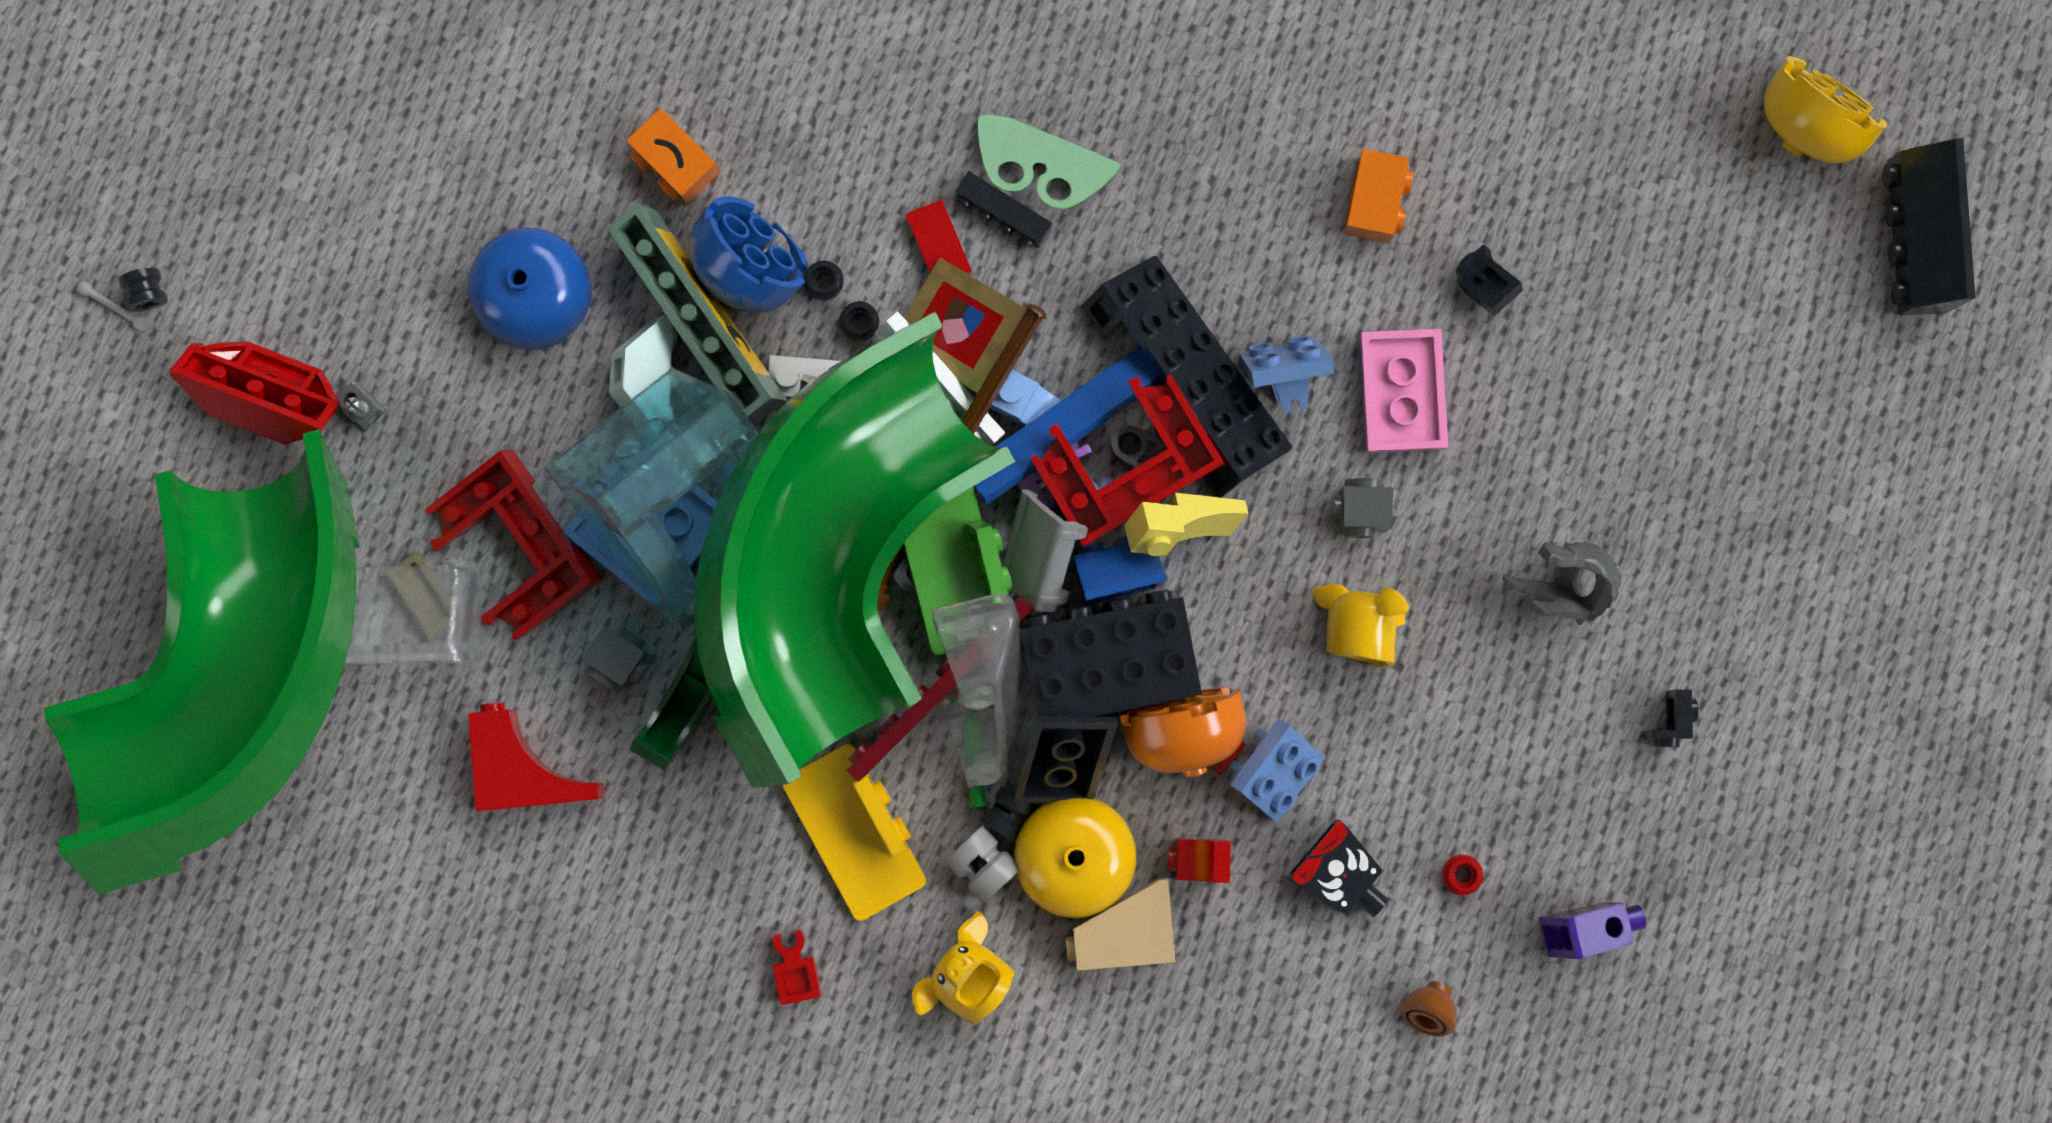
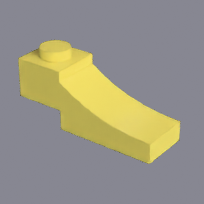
(1158, 527)

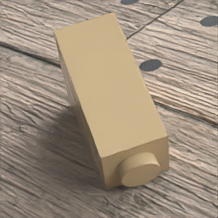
(1128, 933)

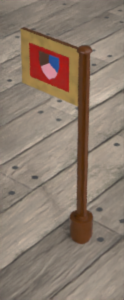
(977, 343)

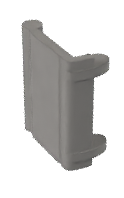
(1040, 552)

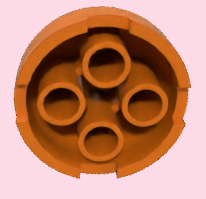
(1186, 732)

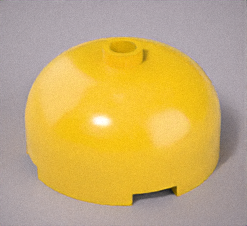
(1813, 123)
(1069, 826)

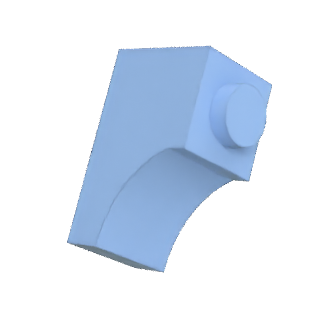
(1022, 400)

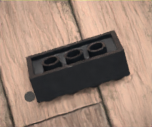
(1929, 228)

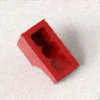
(1200, 860)

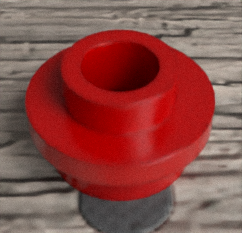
(1475, 874)

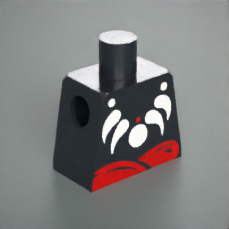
(1340, 872)

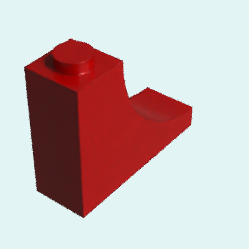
(509, 772)

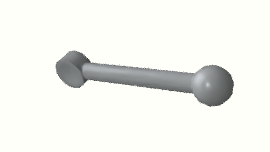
(140, 323)

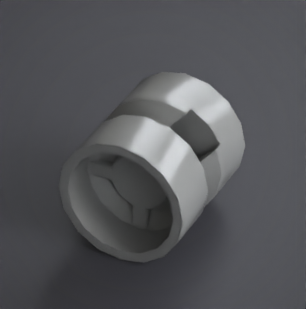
(992, 876)

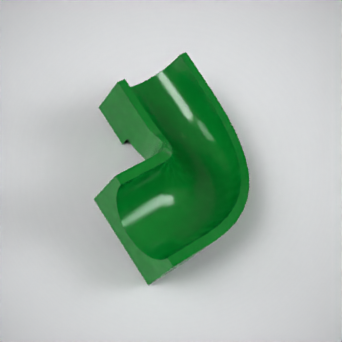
(804, 546)

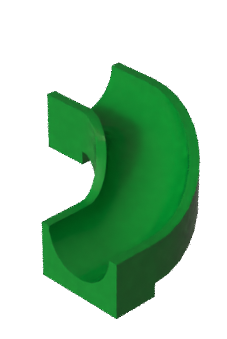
(238, 681)

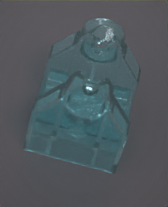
(643, 464)

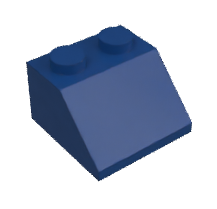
(1115, 572)

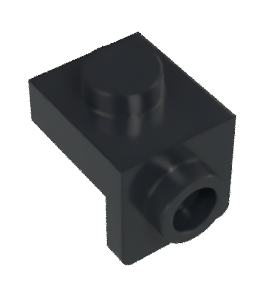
(1487, 281)
(1680, 716)

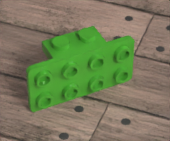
(954, 560)

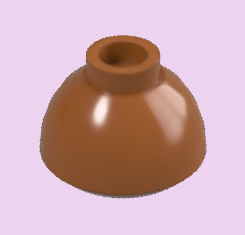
(1430, 1010)

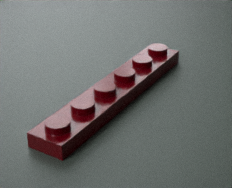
(896, 728)

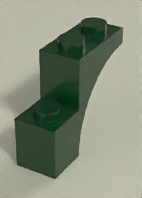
(676, 715)

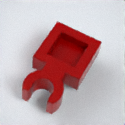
(796, 976)

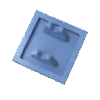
(1287, 368)
(1276, 770)

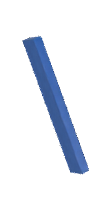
(1076, 417)

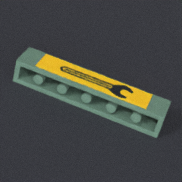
(695, 312)

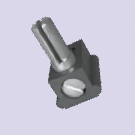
(365, 408)

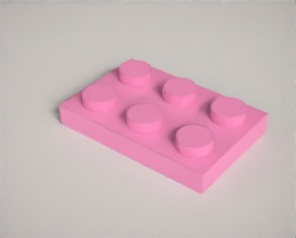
(1403, 390)

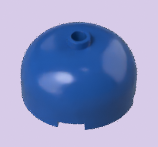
(730, 259)
(529, 288)

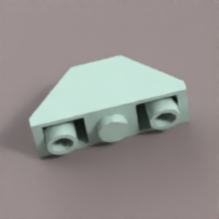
(642, 359)

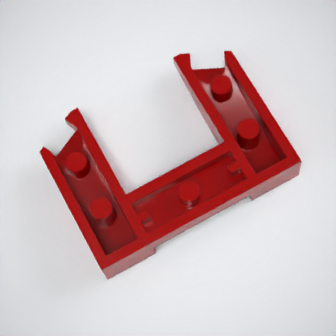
(1186, 460)
(506, 488)

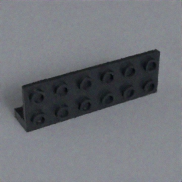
(1185, 348)

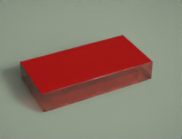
(937, 236)

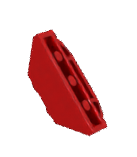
(256, 389)

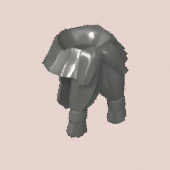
(1564, 594)

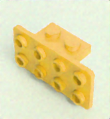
(855, 834)

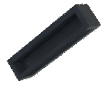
(1003, 209)

